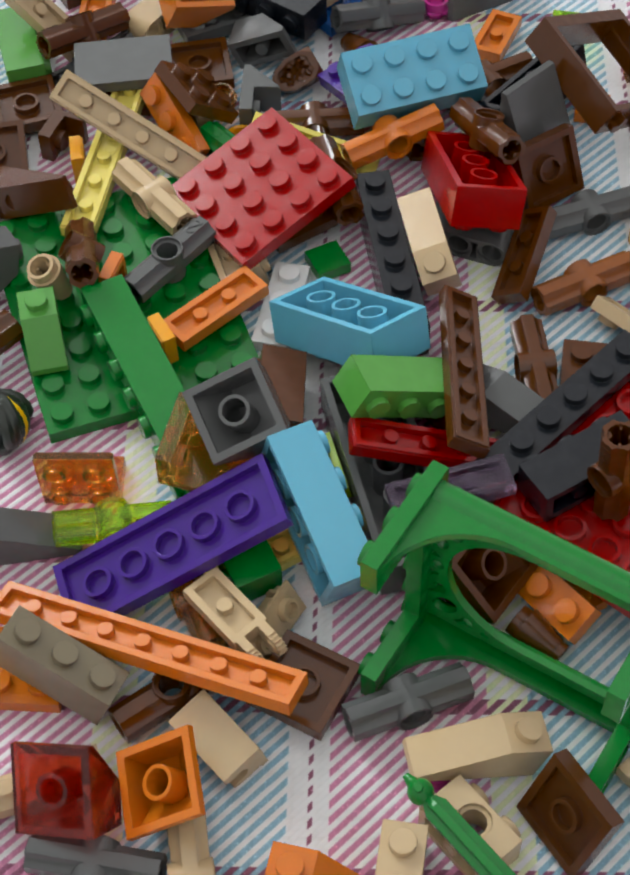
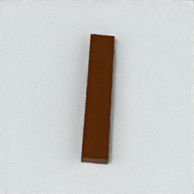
(463, 373)

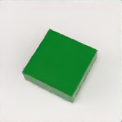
(328, 260)

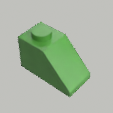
(42, 331)

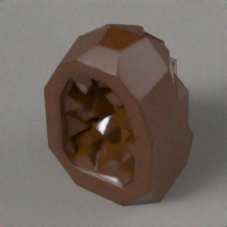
(297, 71)

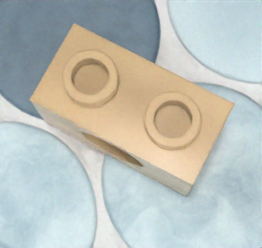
(474, 807)

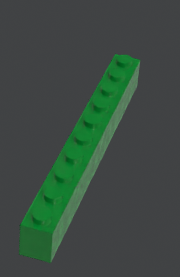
(153, 390)

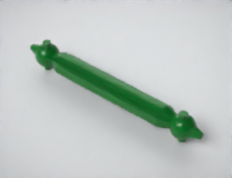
(455, 828)

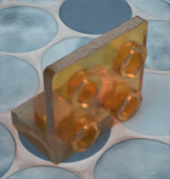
(182, 455)
(79, 476)

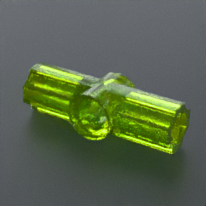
(97, 523)

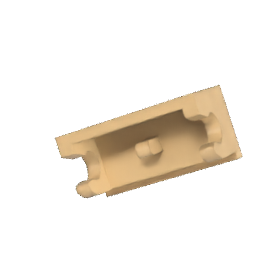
(219, 740)

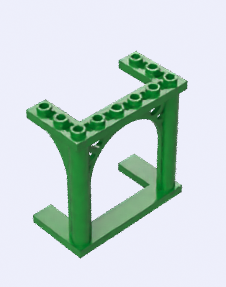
(439, 631)

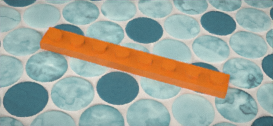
(163, 650)

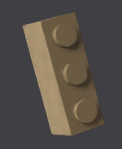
(59, 665)

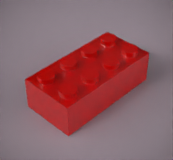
(472, 184)

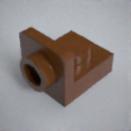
(56, 133)

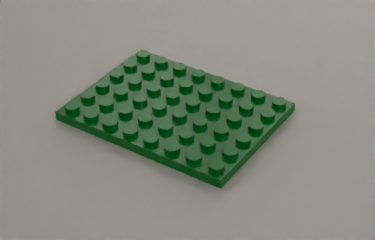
(86, 394)

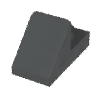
(257, 94)

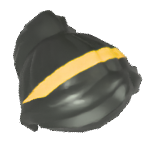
(14, 420)

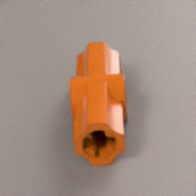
(392, 136)

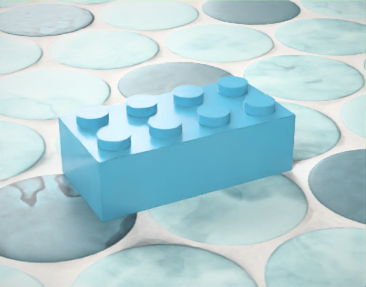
(411, 75)
(345, 319)
(325, 523)

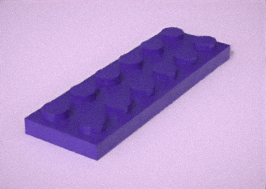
(178, 541)

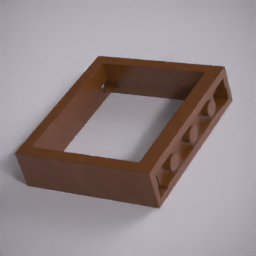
(554, 42)

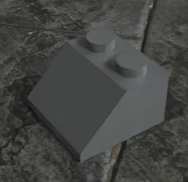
(236, 412)

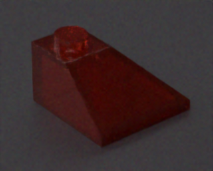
(63, 791)

